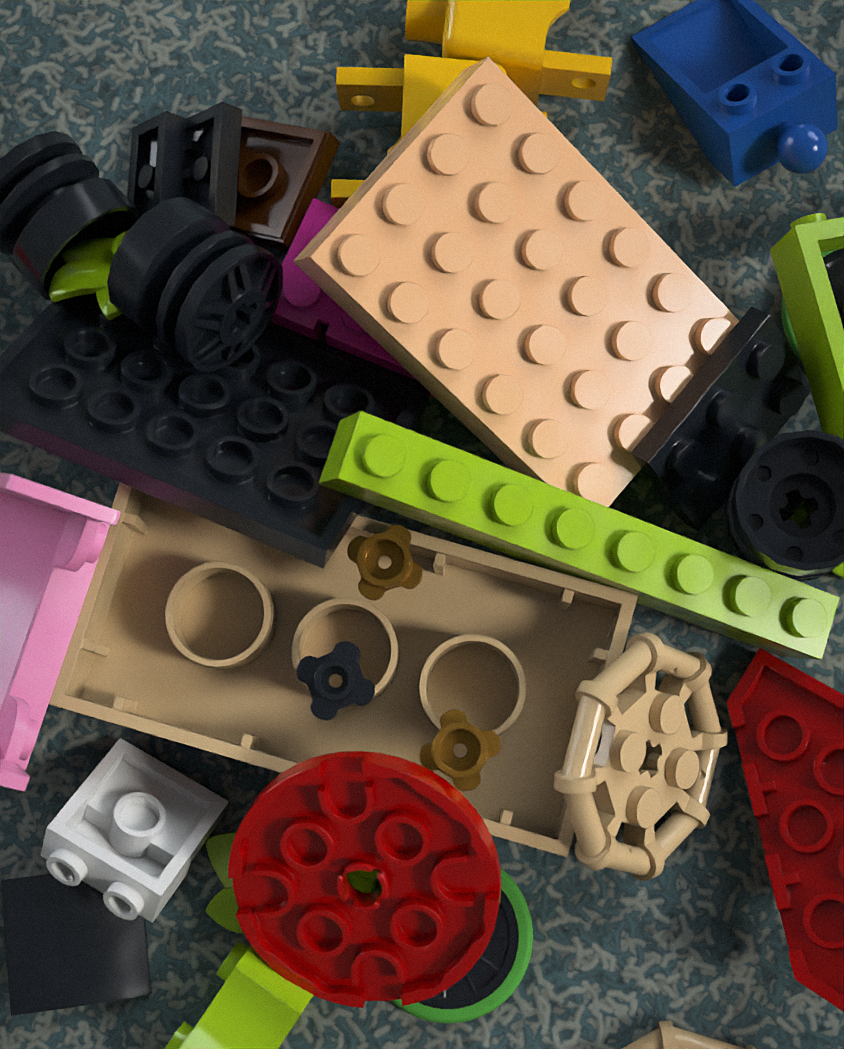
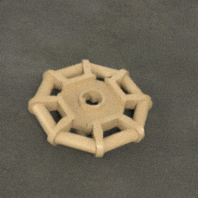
(644, 759)

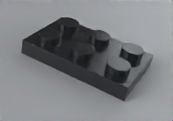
(723, 418)

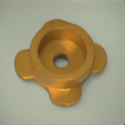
(392, 544)
(454, 731)

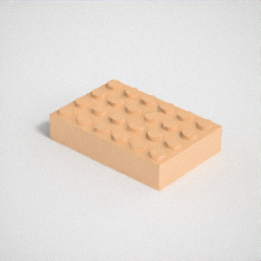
(519, 287)

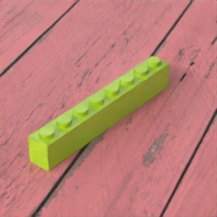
(575, 537)

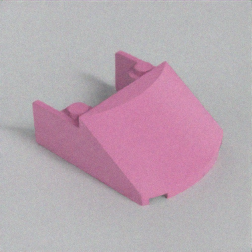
(45, 572)

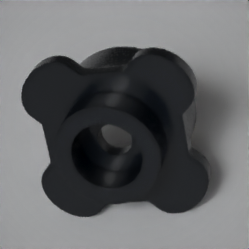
(354, 686)

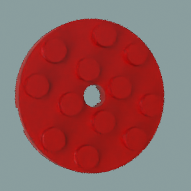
(365, 815)

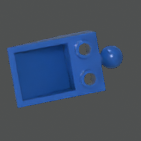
(743, 87)

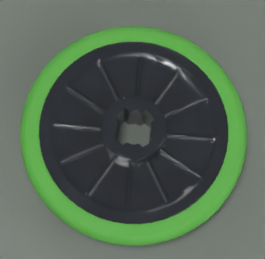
(496, 971)

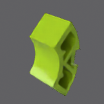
(249, 1010)

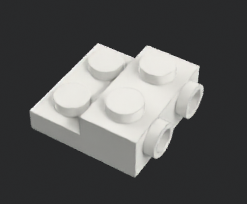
(131, 831)

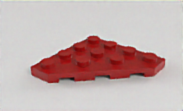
(794, 775)

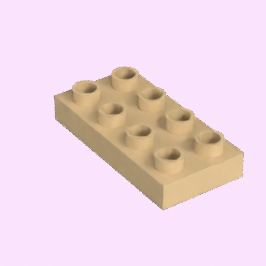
(206, 628)

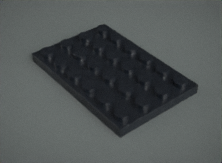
(217, 443)

